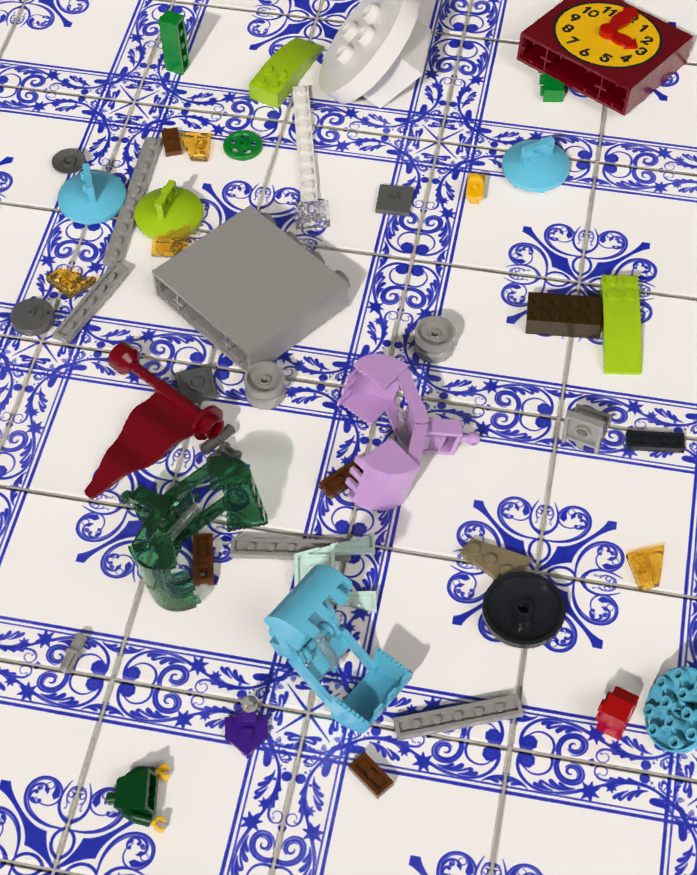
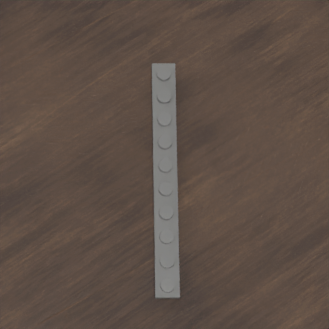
(136, 190)

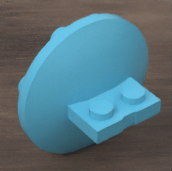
(536, 165)
(91, 196)
(673, 710)

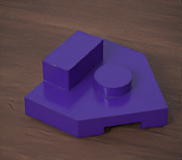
(246, 731)

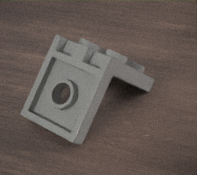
(586, 427)

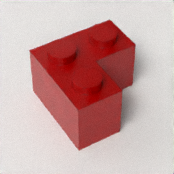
(616, 712)

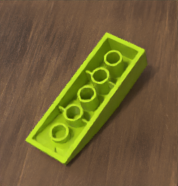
(283, 71)
(621, 324)

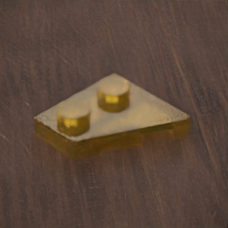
(196, 145)
(170, 243)
(69, 282)
(646, 566)

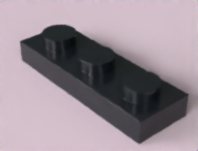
(654, 441)

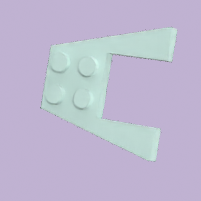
(326, 556)

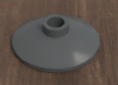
(68, 161)

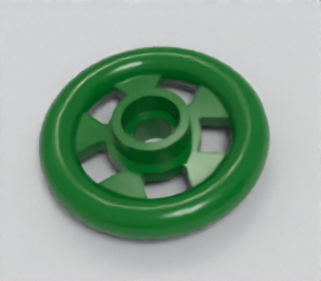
(242, 145)

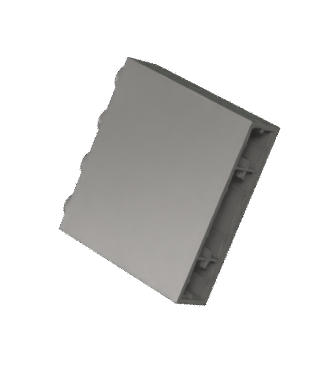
(251, 288)

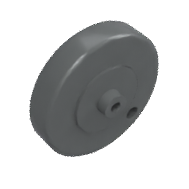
(32, 317)

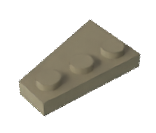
(494, 559)

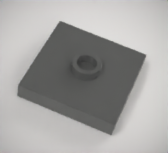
(394, 200)
(197, 384)

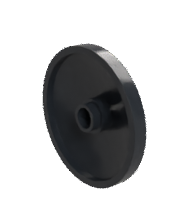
(523, 610)

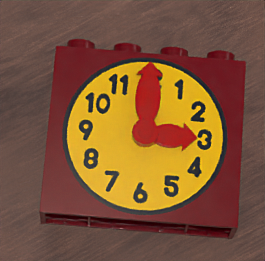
(605, 50)

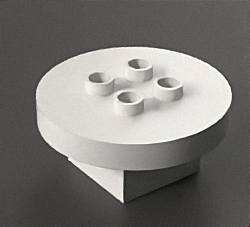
(376, 52)

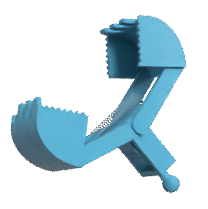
(302, 637)

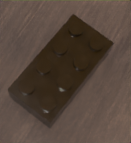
(563, 315)

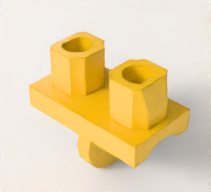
(475, 187)

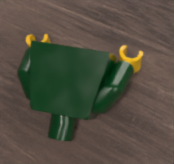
(137, 795)

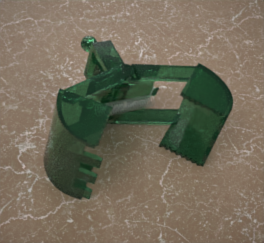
(163, 532)

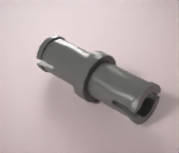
(211, 444)

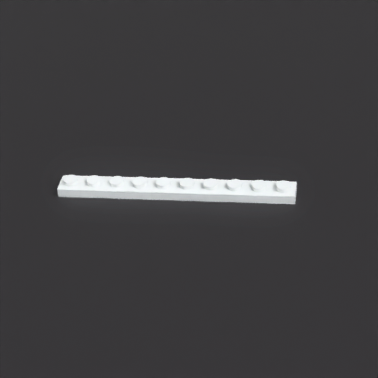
(304, 143)

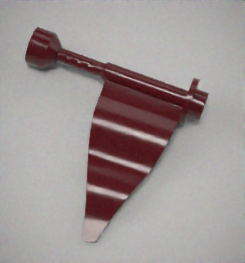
(152, 425)

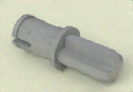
(73, 653)
(249, 704)

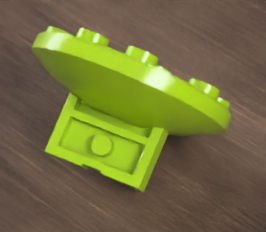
(168, 210)

